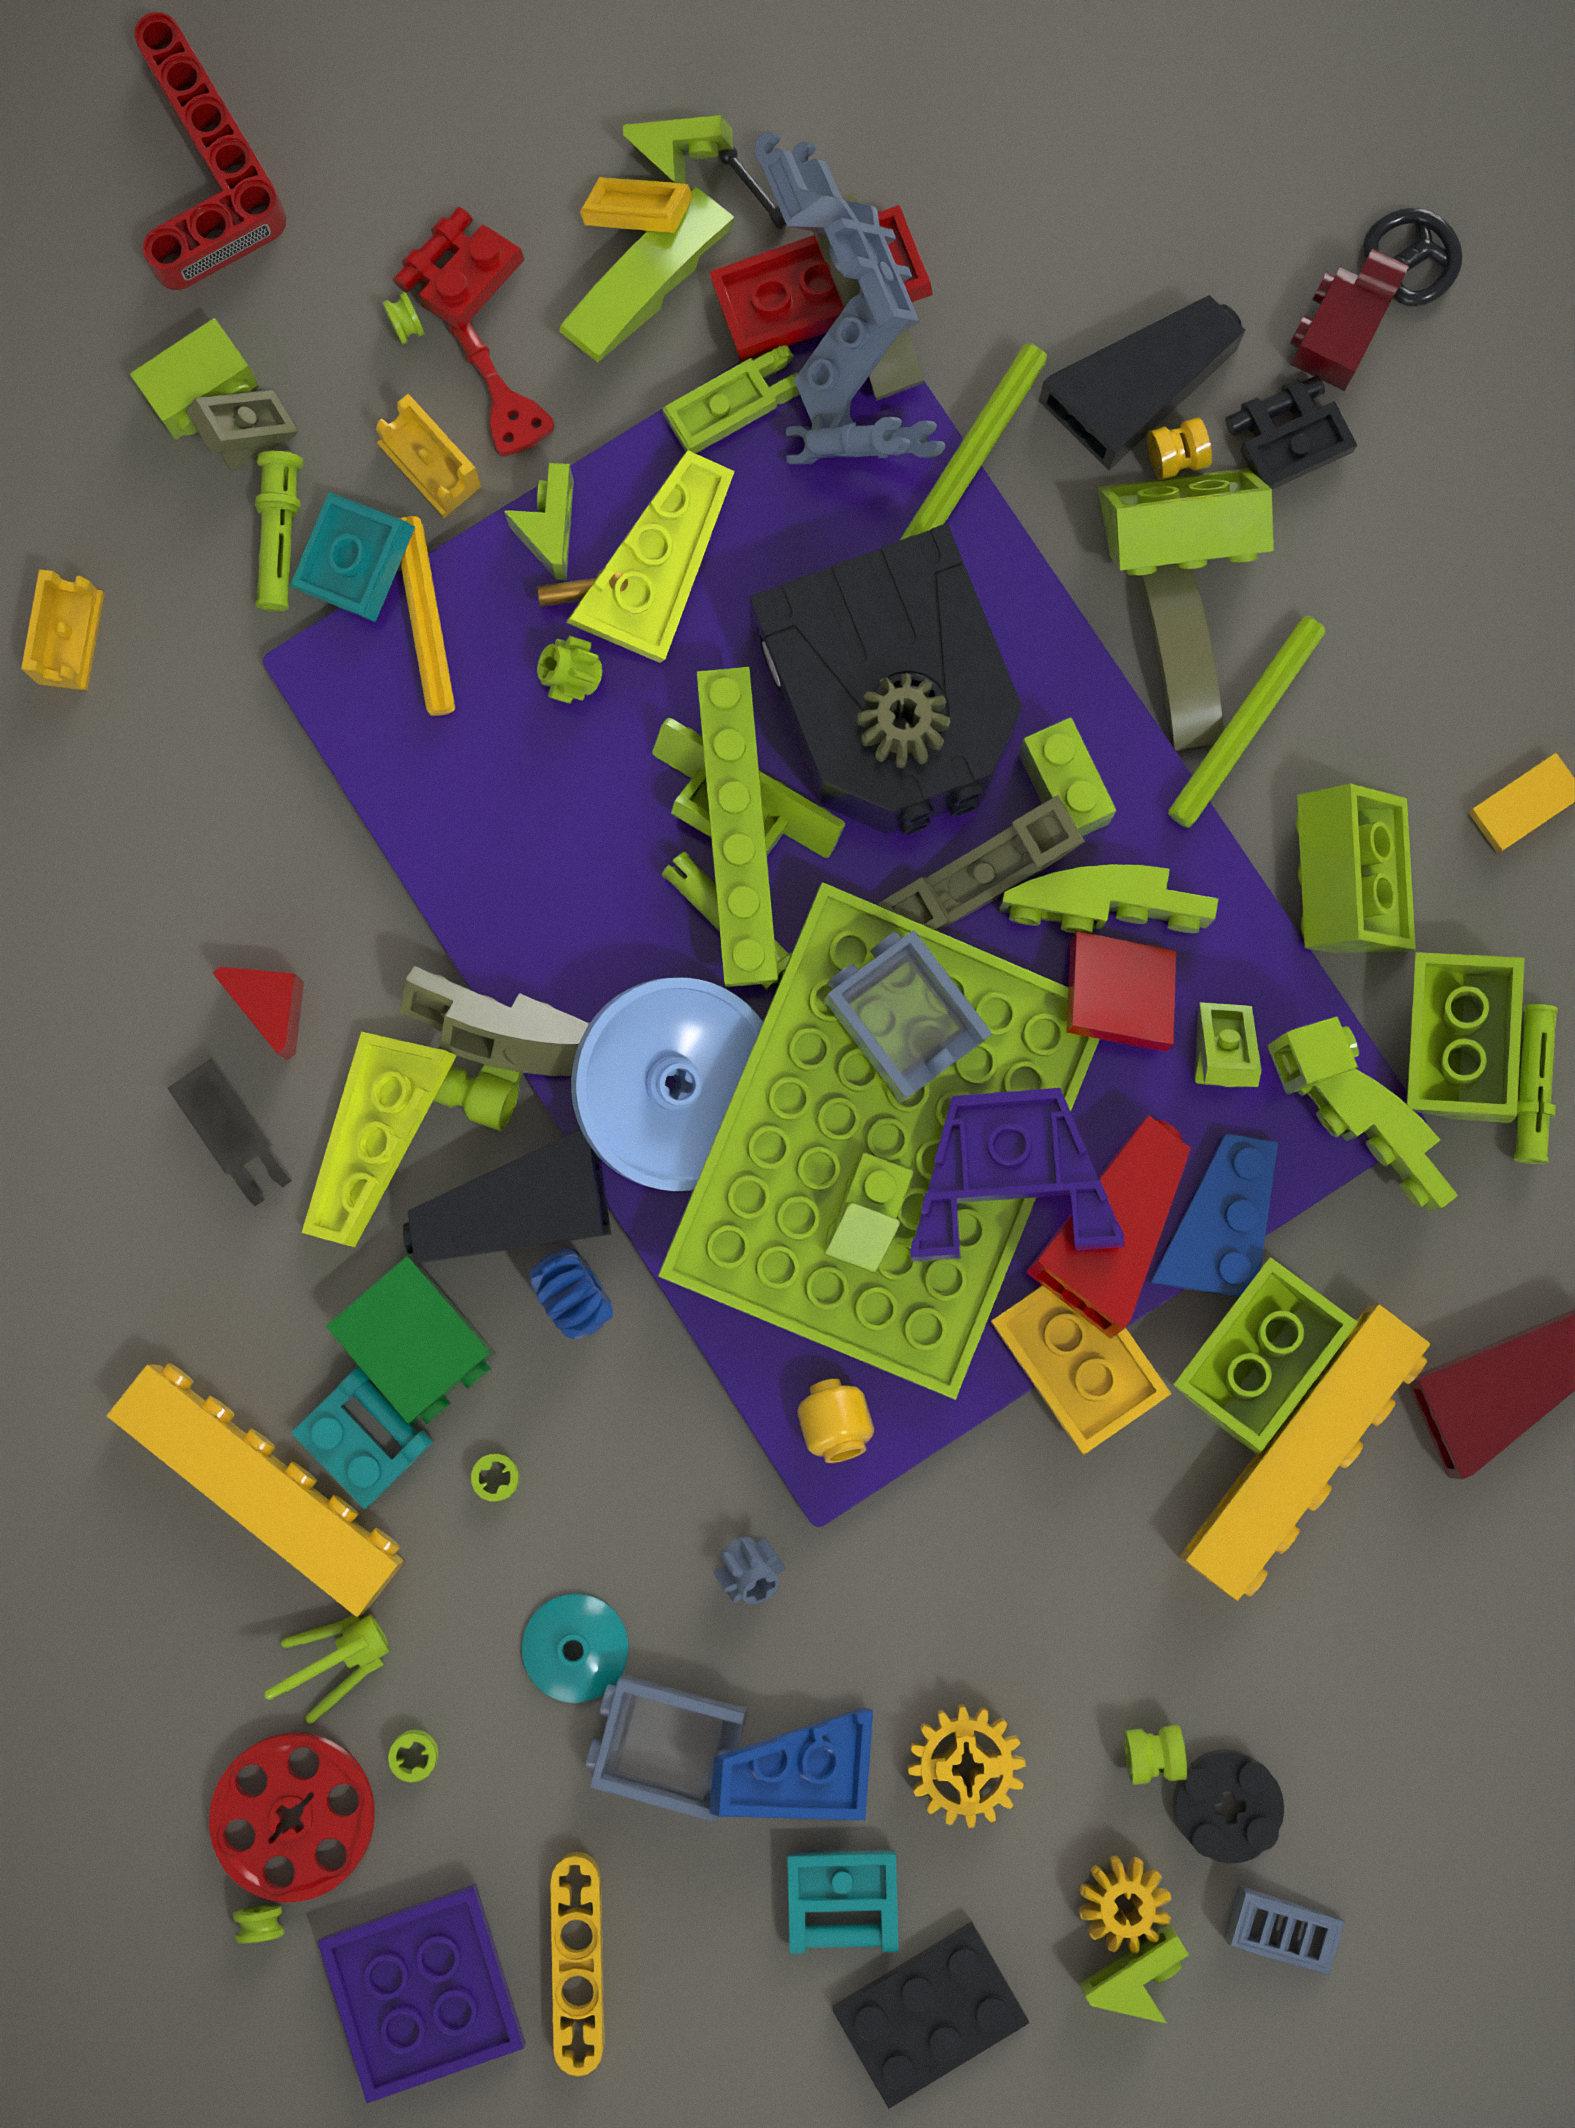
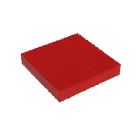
(1121, 991)

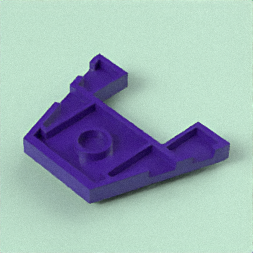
(1011, 1150)

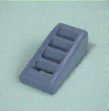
(1242, 1918)

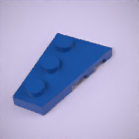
(1225, 1224)
(799, 1774)

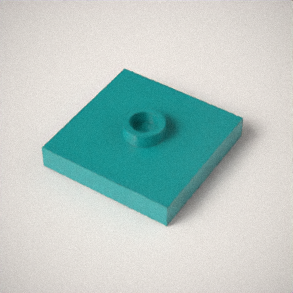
(352, 556)

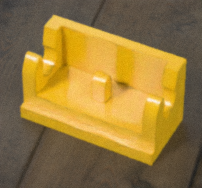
(428, 457)
(62, 631)

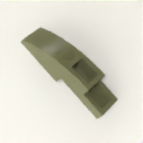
(476, 1027)

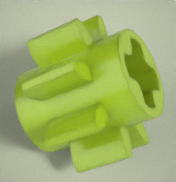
(569, 669)

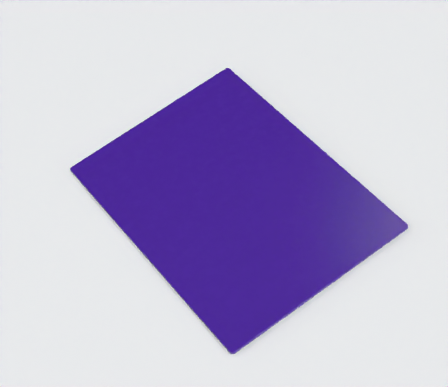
(548, 825)

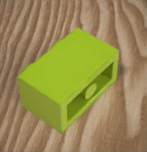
(192, 368)
(1062, 767)

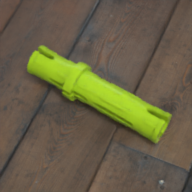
(1535, 1087)

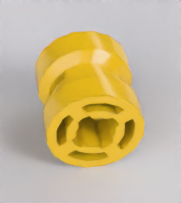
(1179, 448)

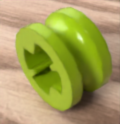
(403, 318)
(503, 1491)
(421, 1770)
(258, 1923)

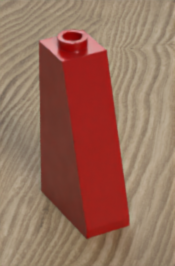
(1140, 1190)

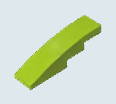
(642, 277)

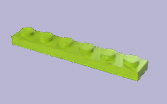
(737, 827)

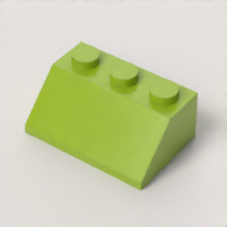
(1187, 520)
(1355, 870)
(1466, 1036)
(1264, 1355)

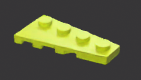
(658, 561)
(374, 1125)

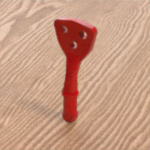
(504, 400)

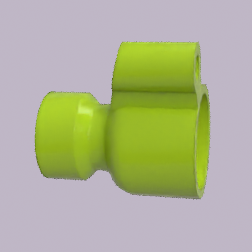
(486, 1098)

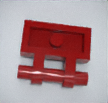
(468, 278)

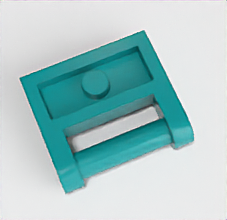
(350, 1450)
(842, 1883)

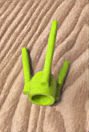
(361, 1644)

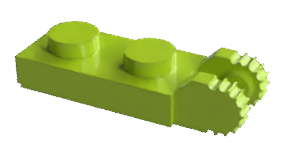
(730, 401)

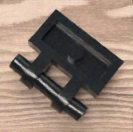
(1296, 446)

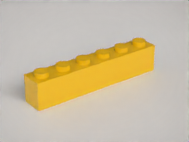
(1313, 1441)
(256, 1487)

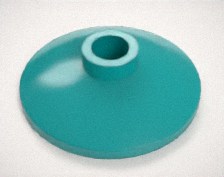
(578, 1619)

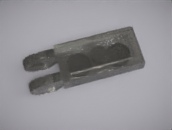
(227, 1127)

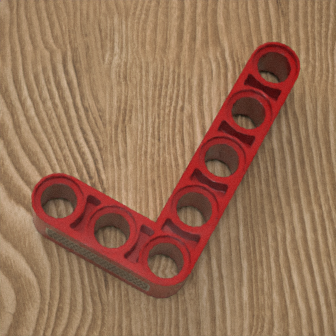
(219, 151)

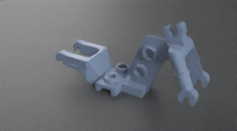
(866, 324)

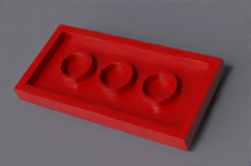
(791, 293)

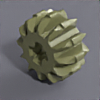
(925, 722)

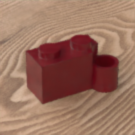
(1346, 318)

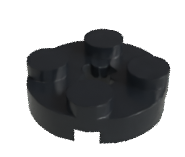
(1254, 1826)

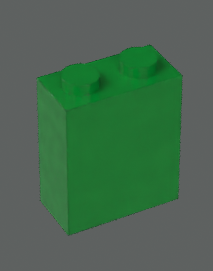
(412, 1342)

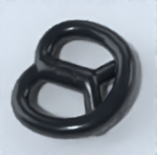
(1421, 250)

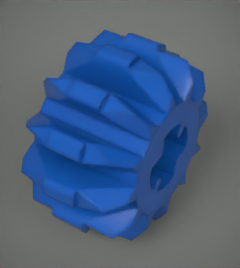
(571, 1293)

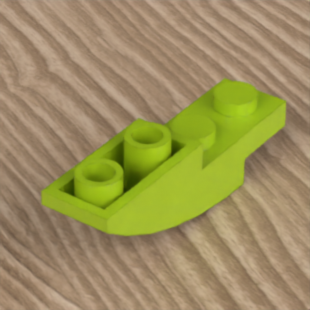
(1085, 895)
(1396, 1133)

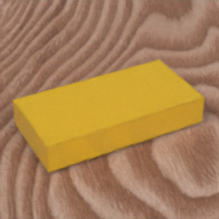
(636, 204)
(1525, 803)

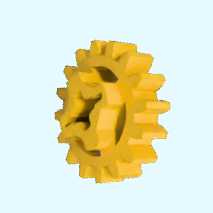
(992, 1765)

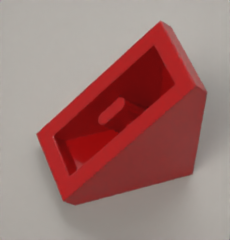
(269, 1001)

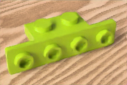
(782, 808)

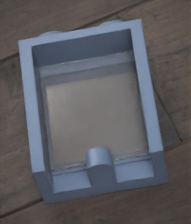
(905, 1014)
(662, 1745)

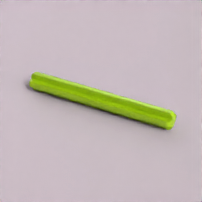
(979, 440)
(1246, 722)

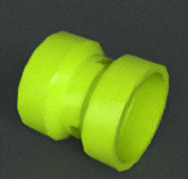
(1155, 1754)

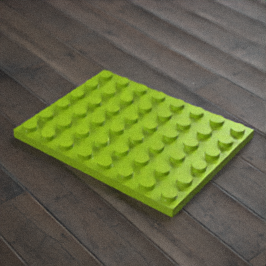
(808, 1113)

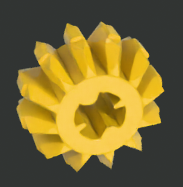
(1104, 1909)

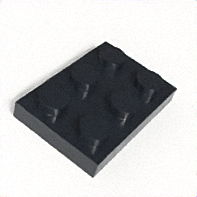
(930, 2015)

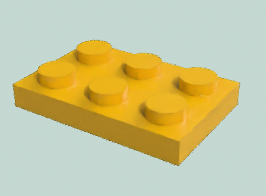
(1080, 1372)

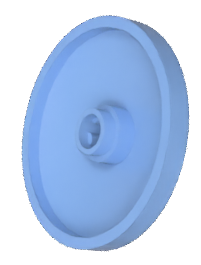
(622, 1067)

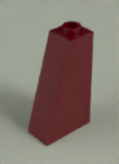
(1496, 1393)

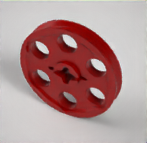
(265, 1814)

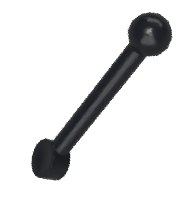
(730, 158)

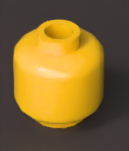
(835, 1421)

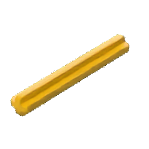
(426, 623)

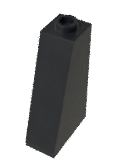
(1139, 380)
(523, 1204)

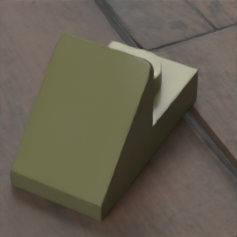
(241, 425)

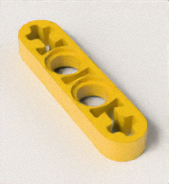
(574, 1962)

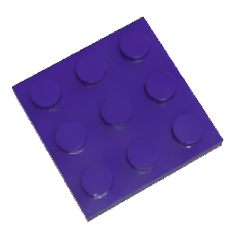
(421, 1993)

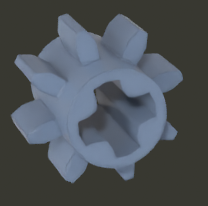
(749, 1570)

